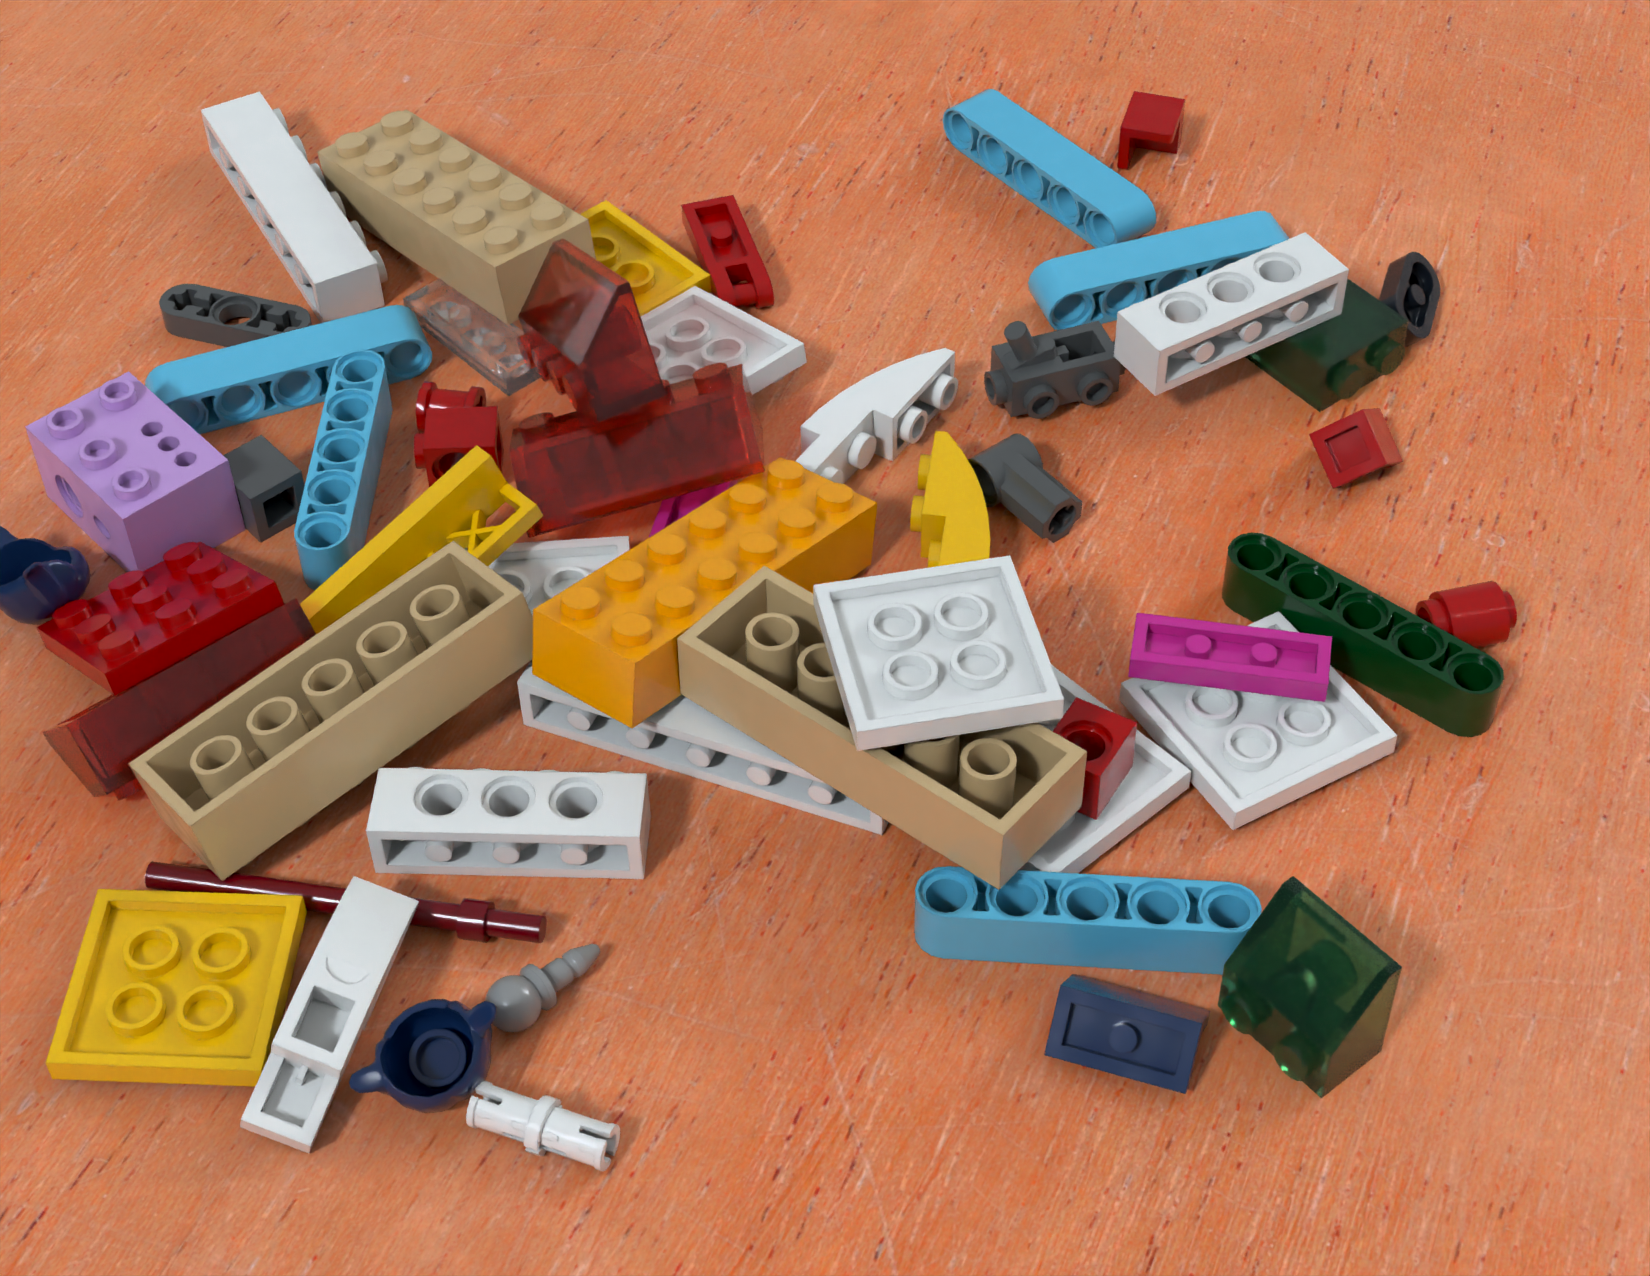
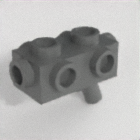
(1052, 369)

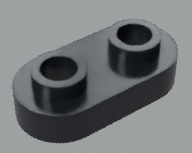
(1412, 292)

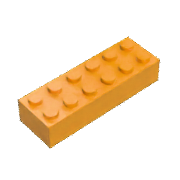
(619, 627)

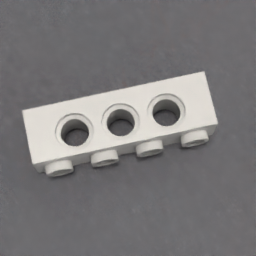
(1230, 313)
(509, 823)

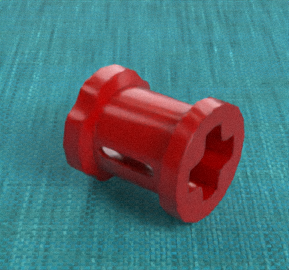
(432, 397)

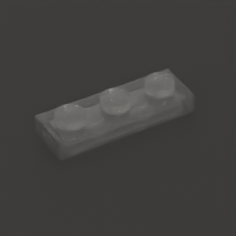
(472, 335)

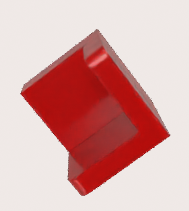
(1150, 124)
(1355, 447)

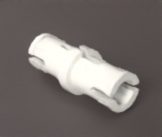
(543, 1125)

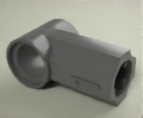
(1016, 478)

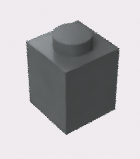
(266, 487)

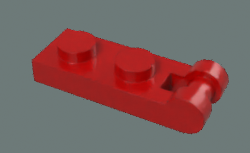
(727, 252)

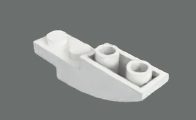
(878, 415)
(328, 1014)

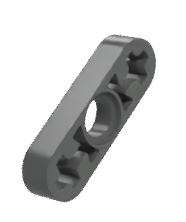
(201, 311)

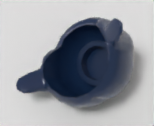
(38, 578)
(431, 1055)

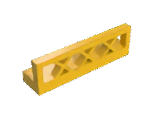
(446, 512)

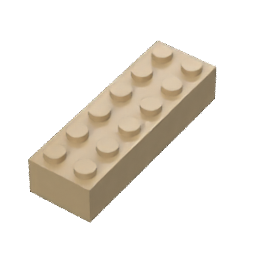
(450, 209)
(337, 708)
(969, 796)

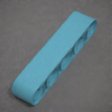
(1049, 170)
(1113, 277)
(285, 368)
(344, 466)
(1083, 920)

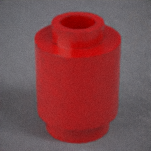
(1473, 613)

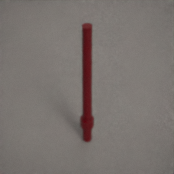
(471, 919)

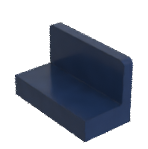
(1126, 1032)

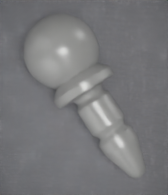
(523, 996)

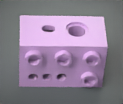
(134, 474)

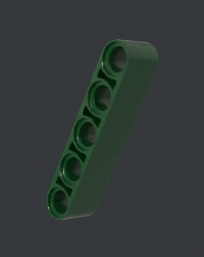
(1370, 635)

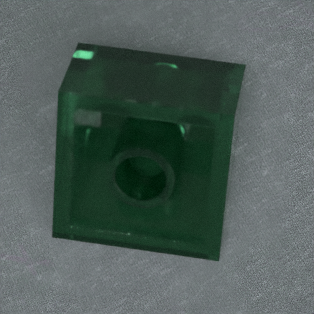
(1310, 989)

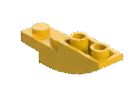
(953, 508)

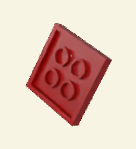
(158, 615)

